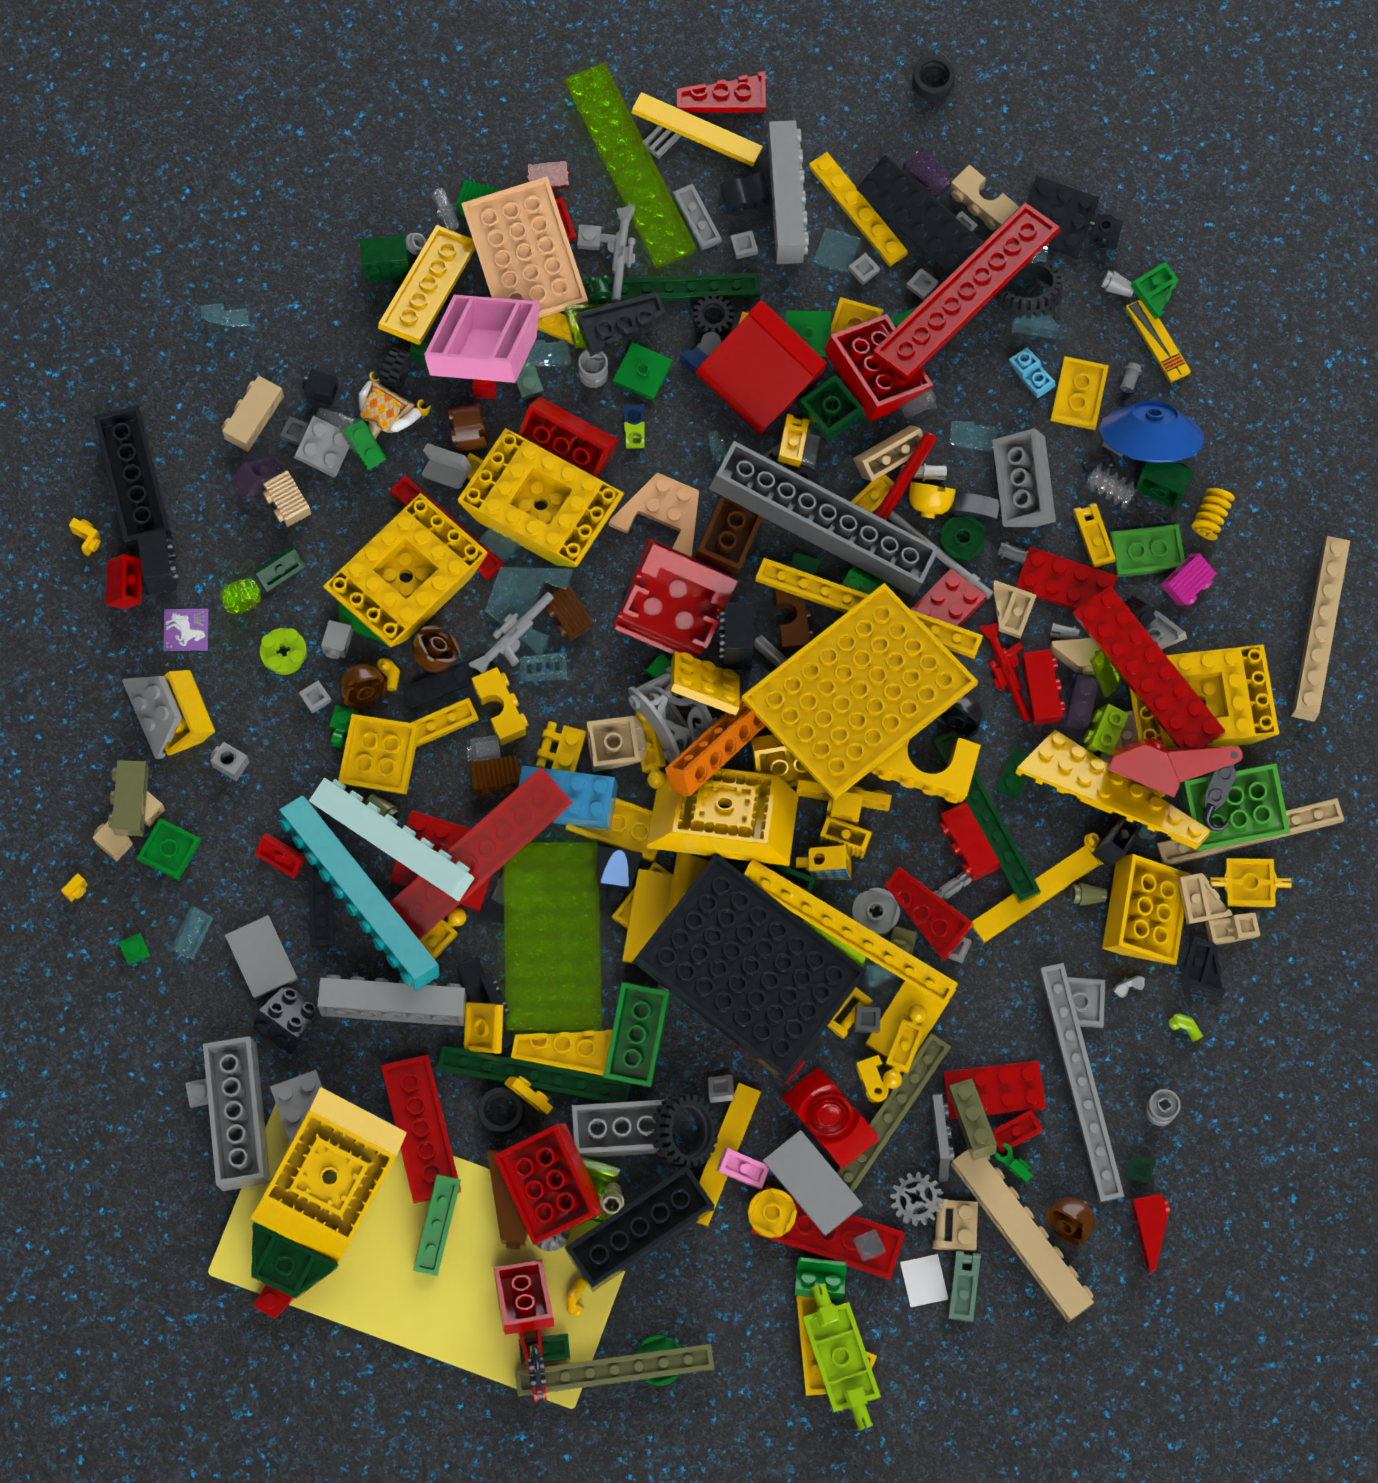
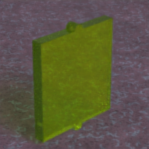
(1105, 673)

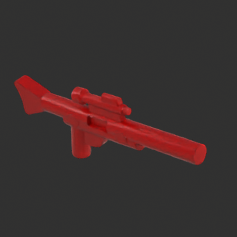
(1006, 673)

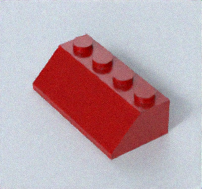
(568, 437)

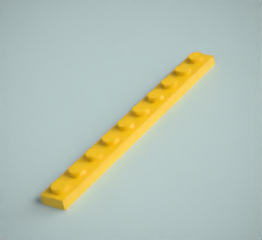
(845, 598)
(852, 933)

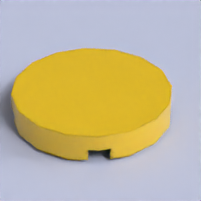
(772, 1213)

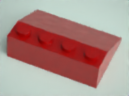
(868, 378)
(443, 836)
(549, 1183)

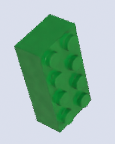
(637, 1034)

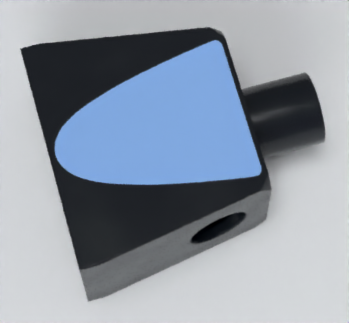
(617, 871)

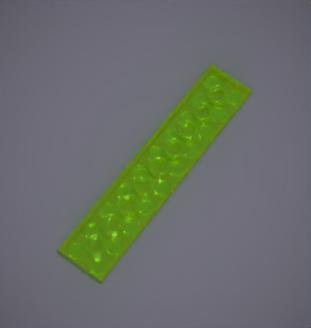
(630, 165)

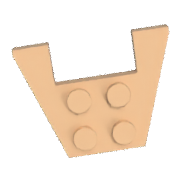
(665, 503)

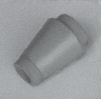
(1117, 284)

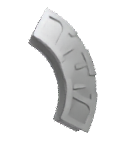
(657, 717)

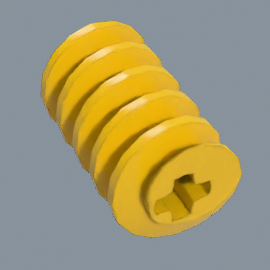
(1211, 511)

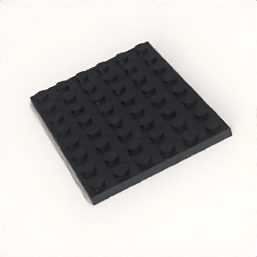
(750, 967)

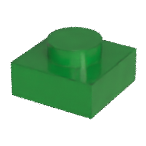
(134, 949)

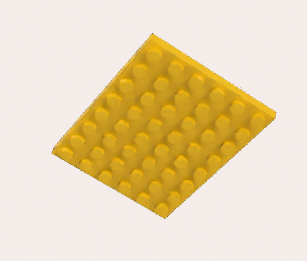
(859, 691)

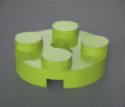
(290, 639)

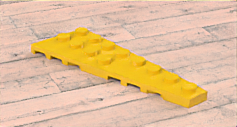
(1083, 774)

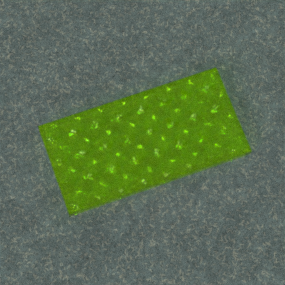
(552, 938)

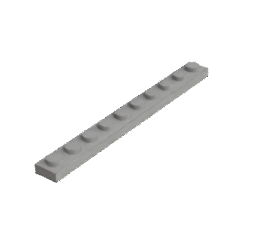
(1081, 1083)

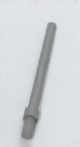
(942, 556)

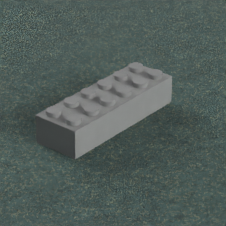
(787, 192)
(392, 1001)
(236, 1113)

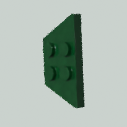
(286, 1264)

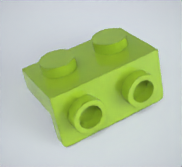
(1105, 729)

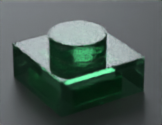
(1140, 1169)

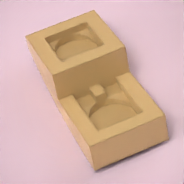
(1232, 929)

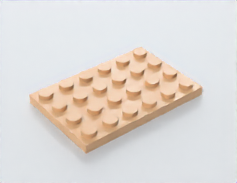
(525, 247)

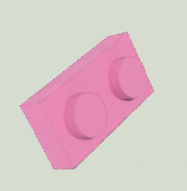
(742, 1168)

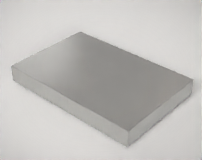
(261, 957)

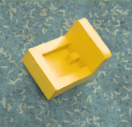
(86, 531)

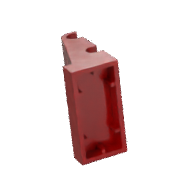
(761, 368)
(674, 600)

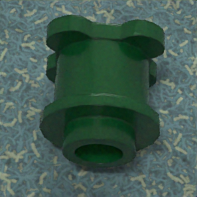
(599, 289)

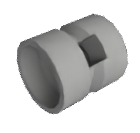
(593, 370)
(1162, 1107)

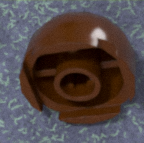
(434, 649)
(361, 686)
(1072, 1220)

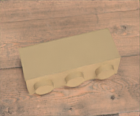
(252, 413)
(888, 453)

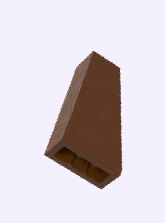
(509, 1221)

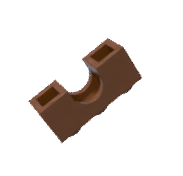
(795, 634)

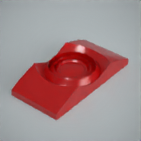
(830, 1118)

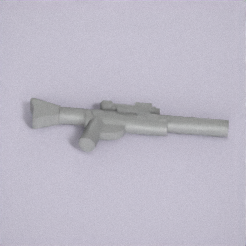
(621, 252)
(513, 631)

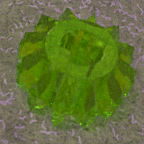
(240, 596)

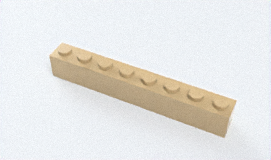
(1320, 628)
(1023, 1235)

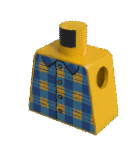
(835, 863)

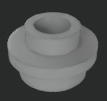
(415, 243)

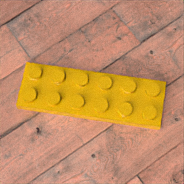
(427, 285)

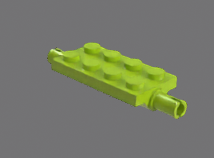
(841, 1357)

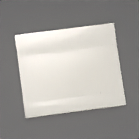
(924, 1280)

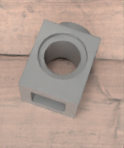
(337, 639)
(233, 769)

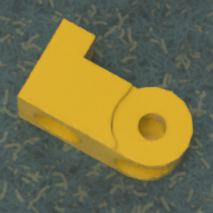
(871, 1080)

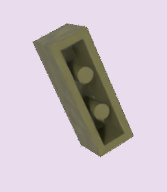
(129, 798)
(972, 1119)

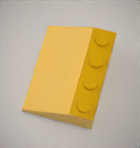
(1145, 910)

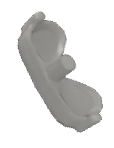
(1122, 988)

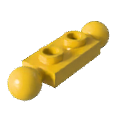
(655, 757)
(443, 933)
(905, 1046)

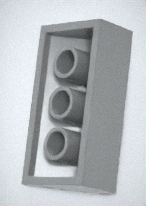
(1024, 479)

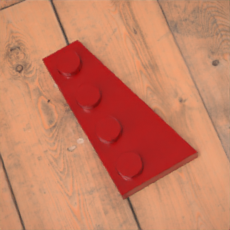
(933, 916)

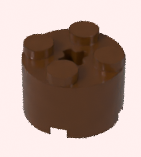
(469, 427)

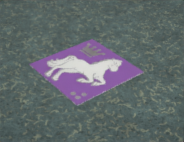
(185, 629)

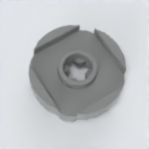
(888, 906)

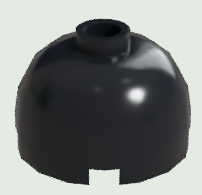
(962, 717)

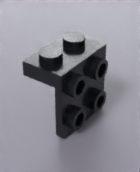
(286, 1018)

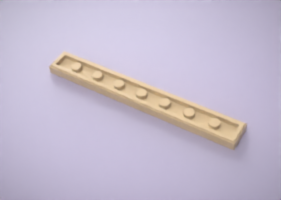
(1299, 821)

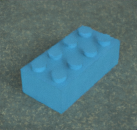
(591, 797)

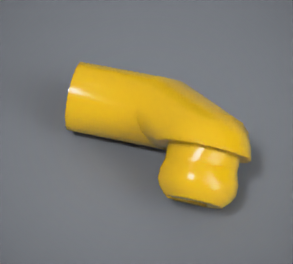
(391, 671)
(1091, 841)
(573, 1295)

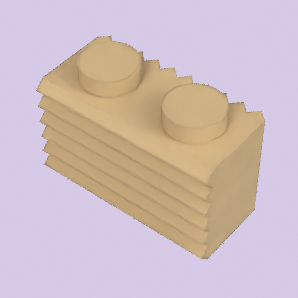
(286, 498)

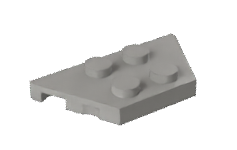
(155, 710)

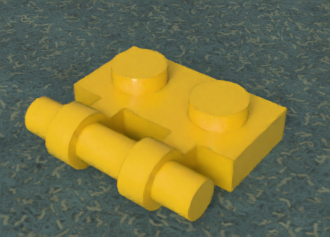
(568, 750)

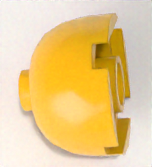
(930, 499)

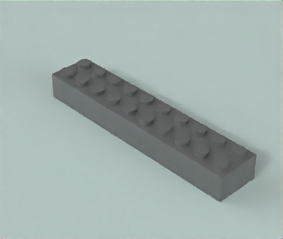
(824, 518)

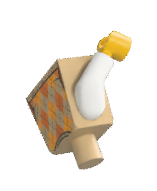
(387, 409)

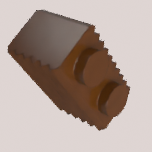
(569, 614)
(495, 776)

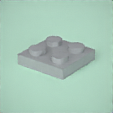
(322, 447)

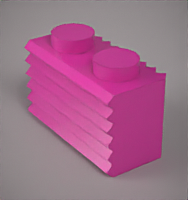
(1188, 580)

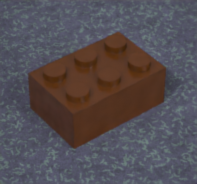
(728, 536)

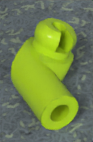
(1187, 1023)

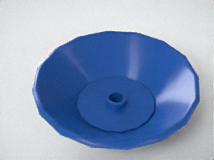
(1152, 432)

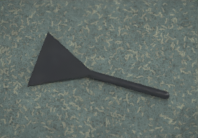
(494, 911)

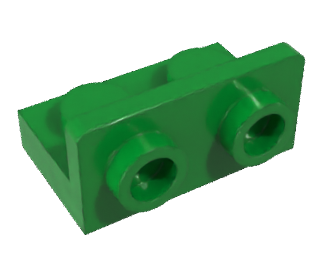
(817, 1271)

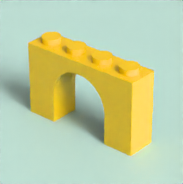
(951, 783)

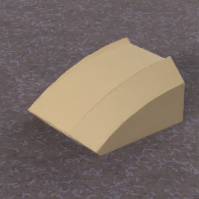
(615, 742)

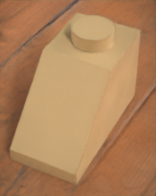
(1075, 654)

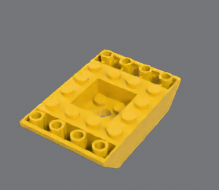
(519, 476)
(416, 543)
(1234, 690)
(753, 827)
(338, 1139)

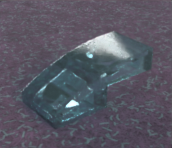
(216, 314)
(549, 354)
(972, 436)

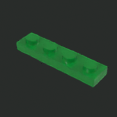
(436, 1224)

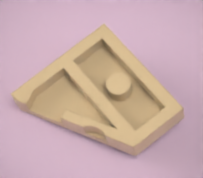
(1012, 608)
(1200, 900)

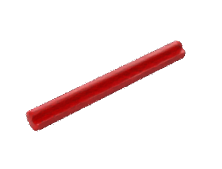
(906, 476)

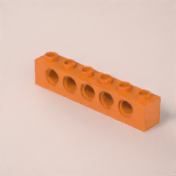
(712, 750)

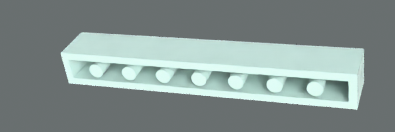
(392, 839)

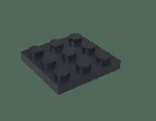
(1066, 208)

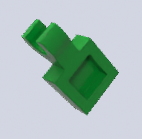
(340, 724)
(1018, 1168)

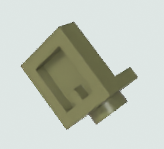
(904, 939)

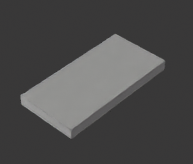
(812, 1183)

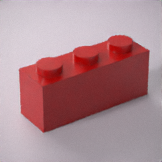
(1042, 687)
(968, 842)

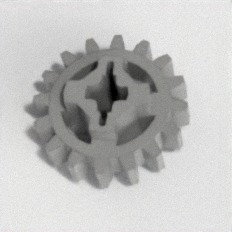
(913, 1207)

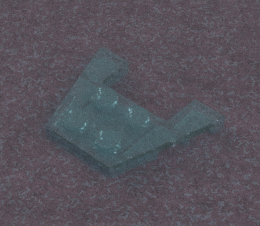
(518, 591)

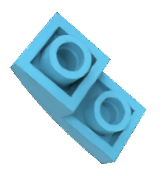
(1031, 373)

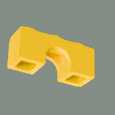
(492, 687)

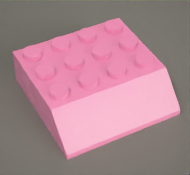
(483, 338)

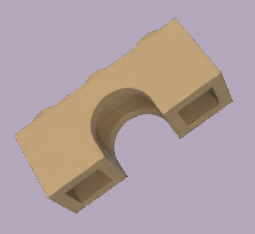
(966, 189)
(117, 845)

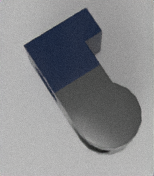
(699, 354)

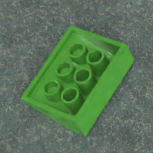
(1252, 807)

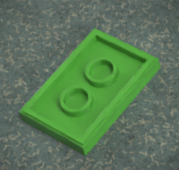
(1147, 550)

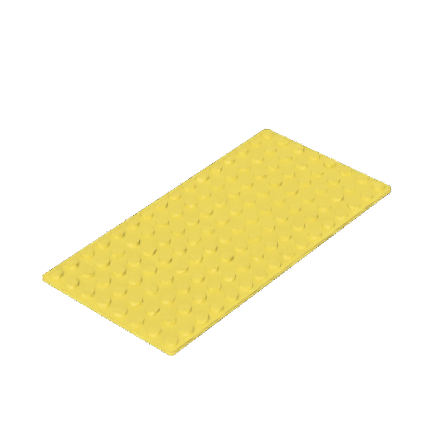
(439, 1316)

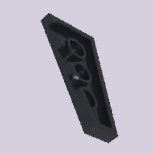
(614, 322)

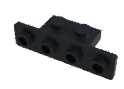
(484, 989)

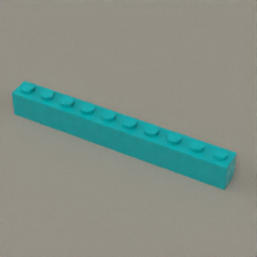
(358, 893)

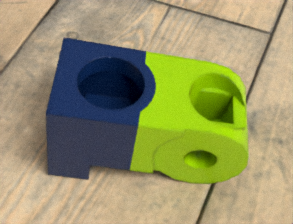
(634, 426)

